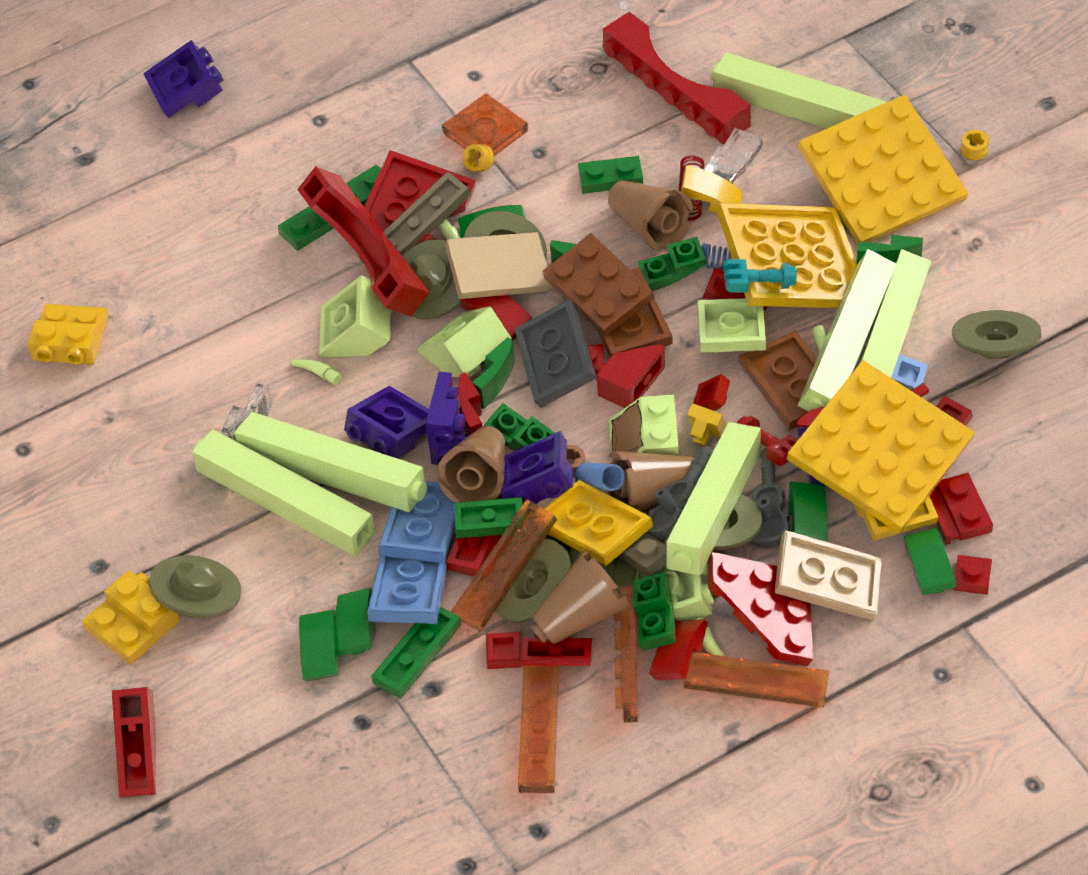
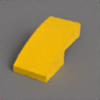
(709, 188)

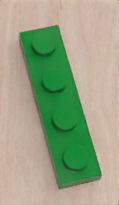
(309, 226)

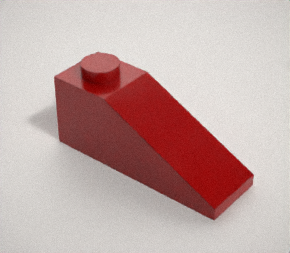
(135, 741)

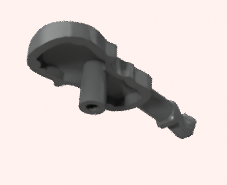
(675, 496)
(771, 503)

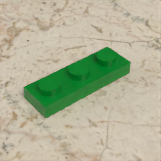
(415, 653)

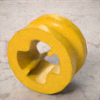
(974, 152)
(485, 161)

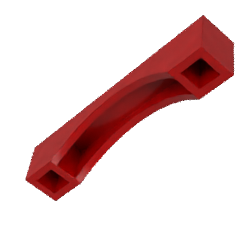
(711, 108)
(389, 272)

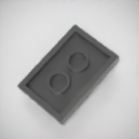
(555, 353)

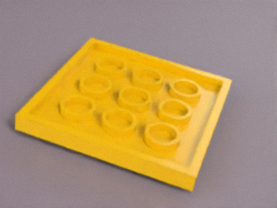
(882, 170)
(795, 235)
(880, 446)

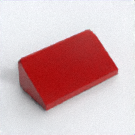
(564, 653)

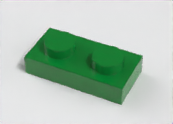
(603, 174)
(485, 516)

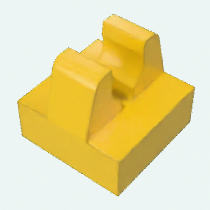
(704, 424)

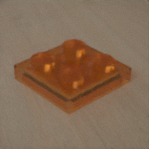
(485, 123)

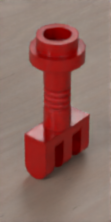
(776, 448)

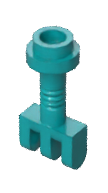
(738, 276)

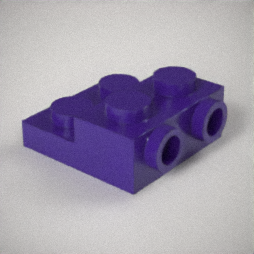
(184, 78)
(444, 418)
(387, 422)
(538, 470)

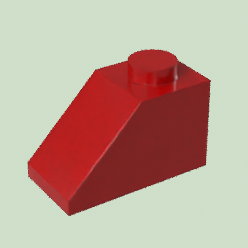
(630, 374)

